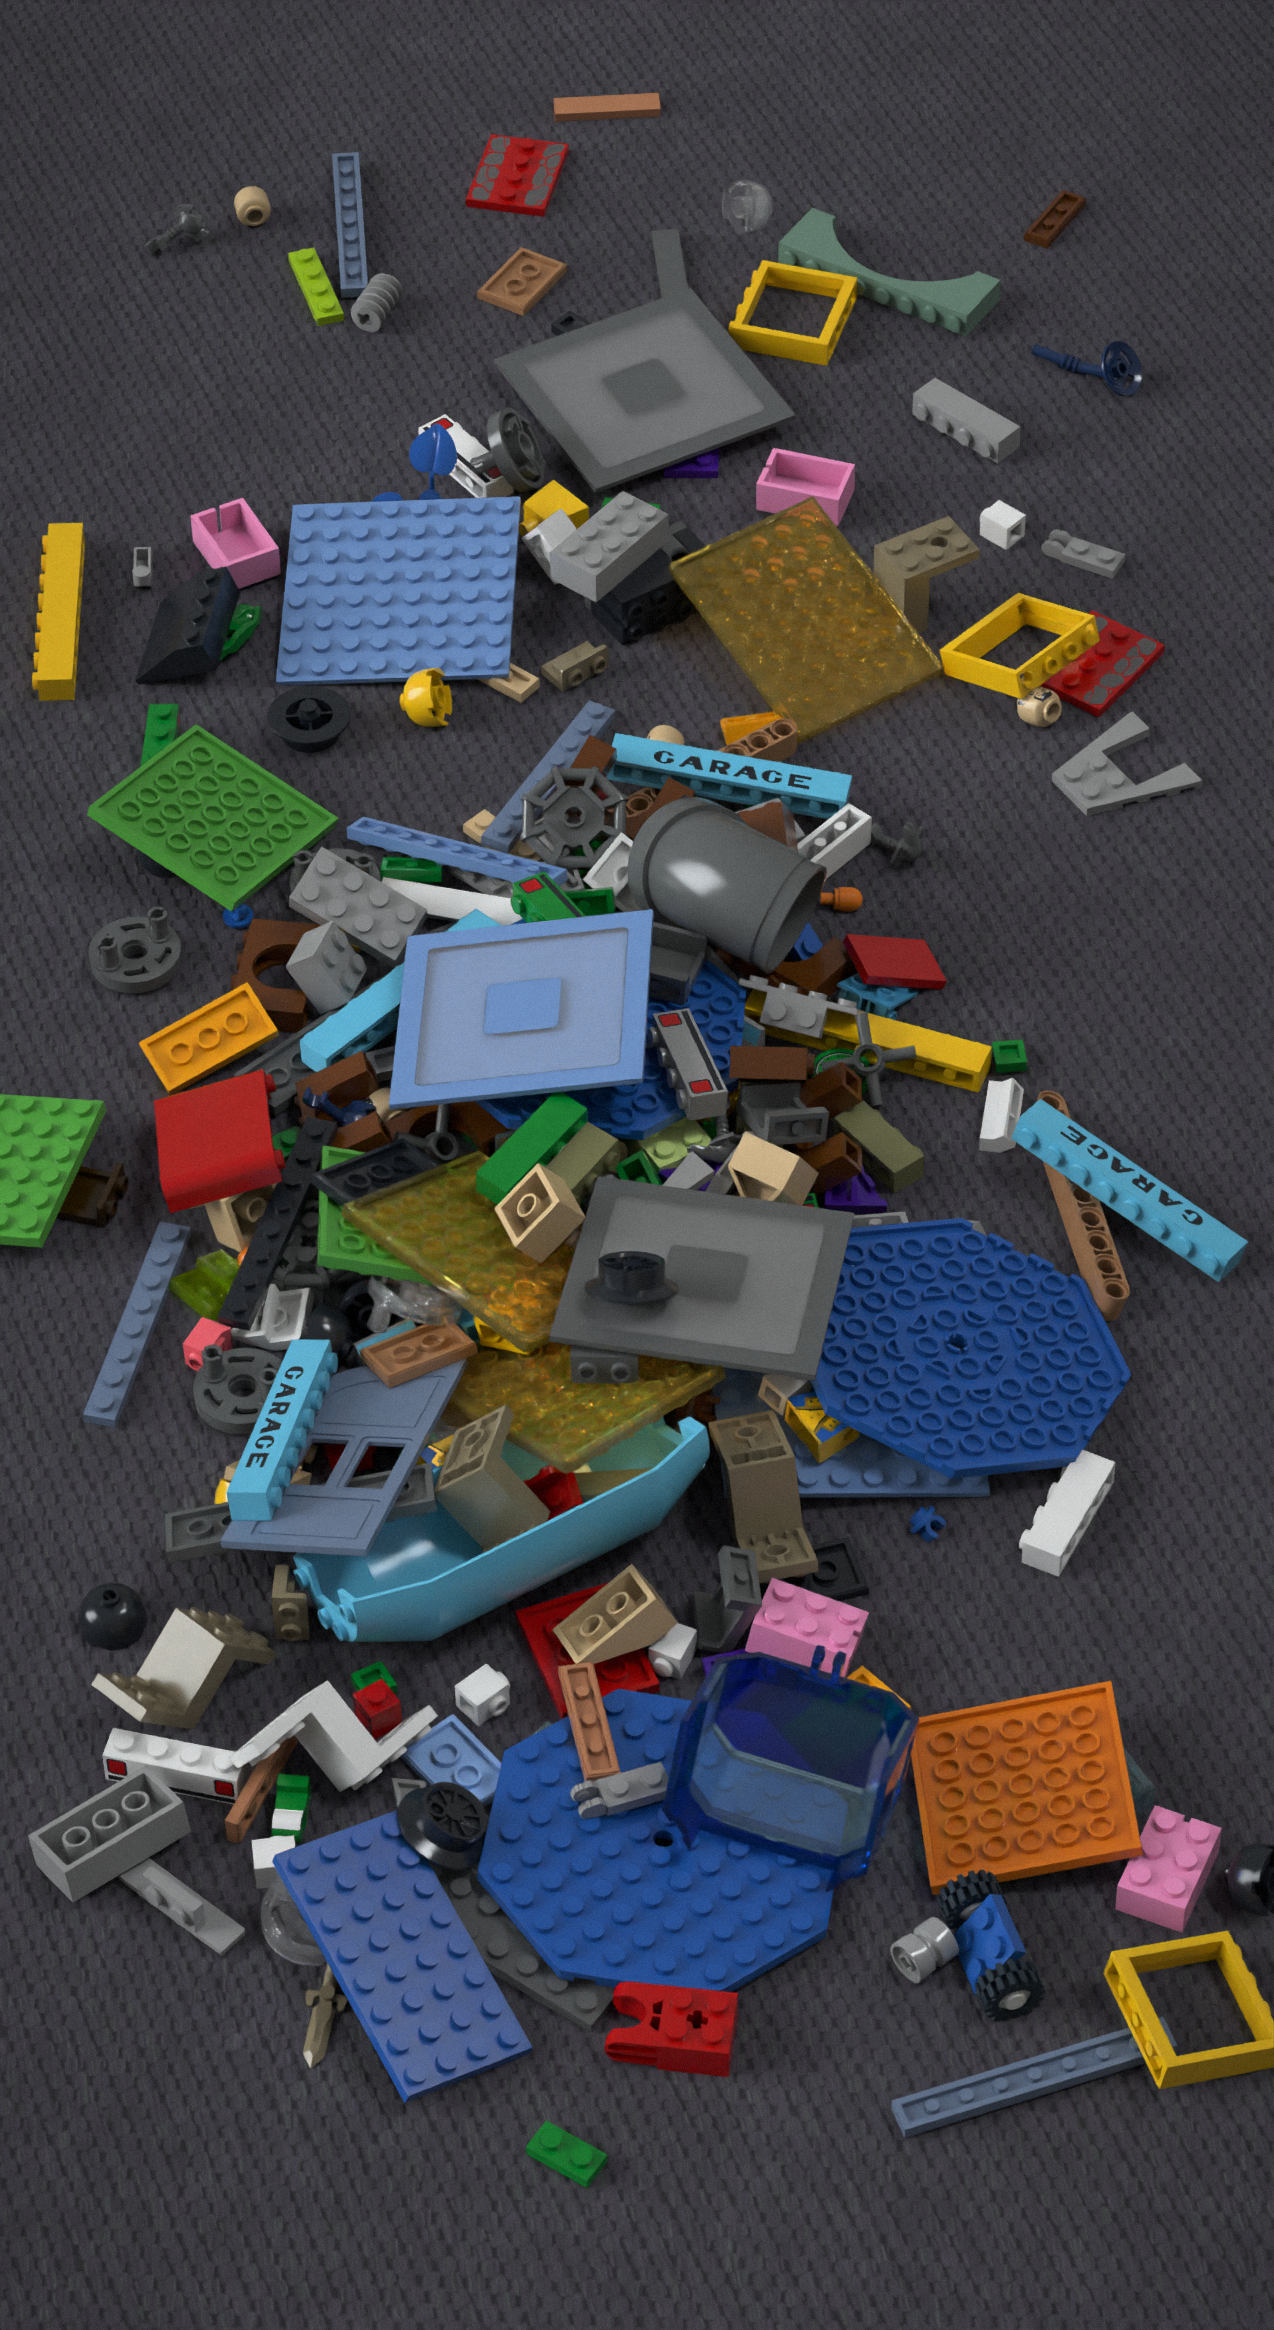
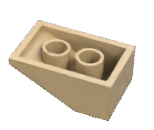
(616, 1620)

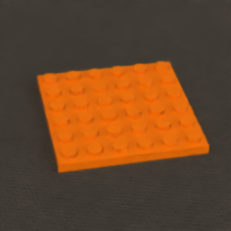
(1024, 1786)

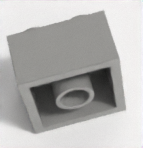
(326, 967)

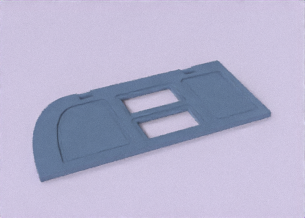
(361, 1414)

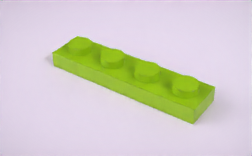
(316, 286)

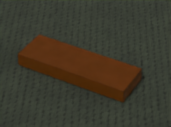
(1055, 219)

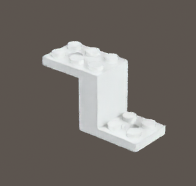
(335, 1738)

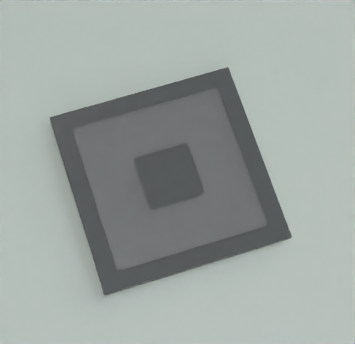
(644, 390)
(747, 1272)

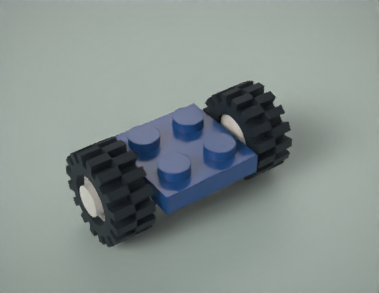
(990, 1946)

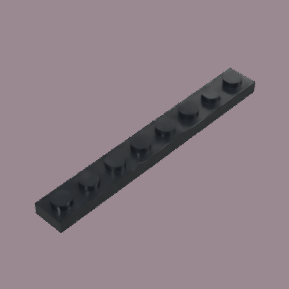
(276, 1225)

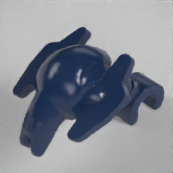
(343, 1116)

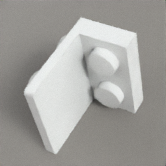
(547, 537)

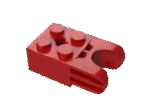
(678, 2030)

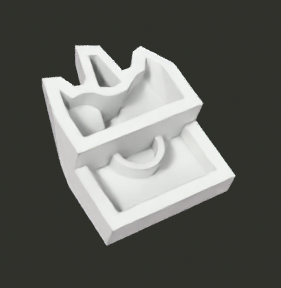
(612, 872)
(278, 1319)

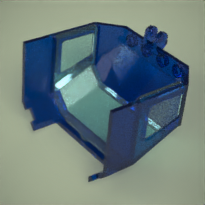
(791, 1761)

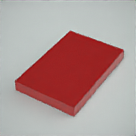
(894, 961)

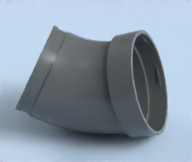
(723, 880)

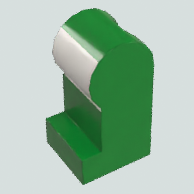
(291, 1806)

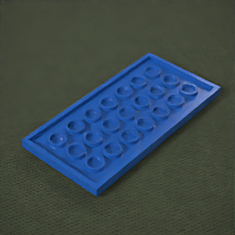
(402, 1957)

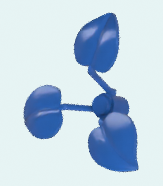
(432, 453)

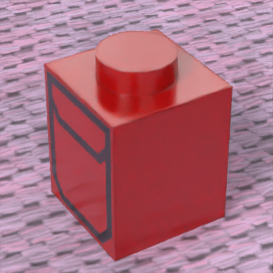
(377, 1708)

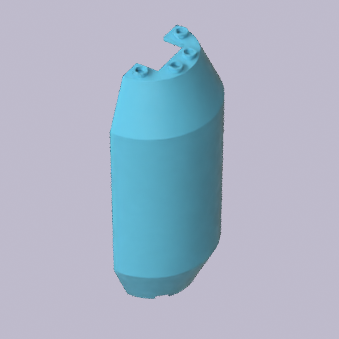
(434, 1577)

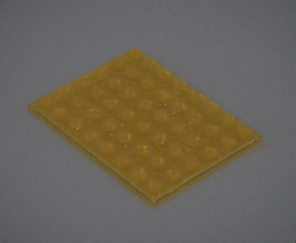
(805, 618)
(463, 1249)
(570, 1420)

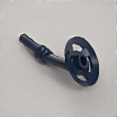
(1113, 371)

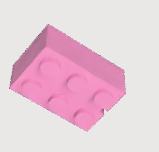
(798, 476)
(240, 545)
(799, 1620)
(1171, 1872)

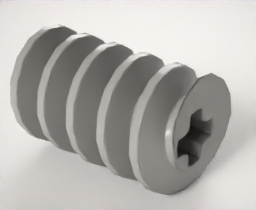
(376, 302)

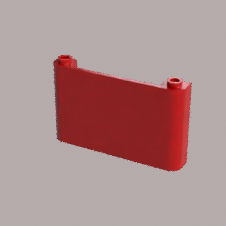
(217, 1141)

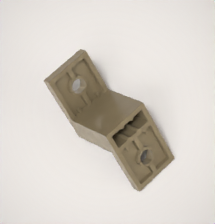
(911, 559)
(482, 1488)
(763, 1494)
(185, 1668)

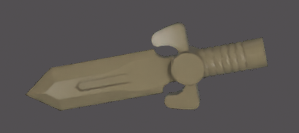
(322, 2017)

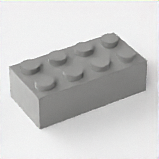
(609, 546)
(360, 905)
(109, 1833)

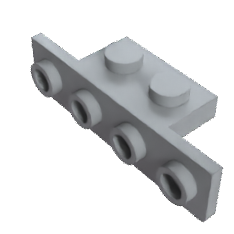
(795, 1011)
(183, 1905)

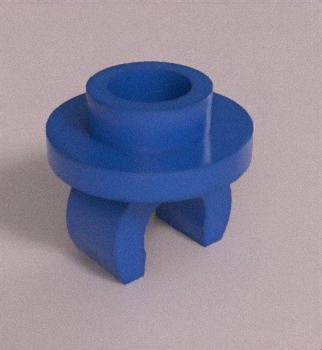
(238, 918)
(923, 1519)

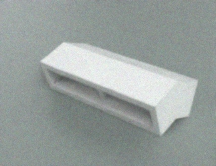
(1001, 1115)

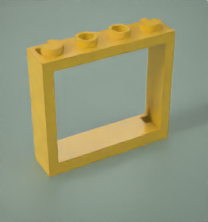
(789, 344)
(963, 654)
(1147, 2030)

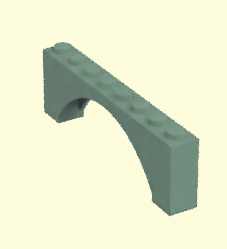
(947, 303)

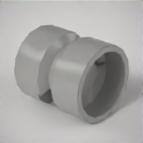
(926, 1948)

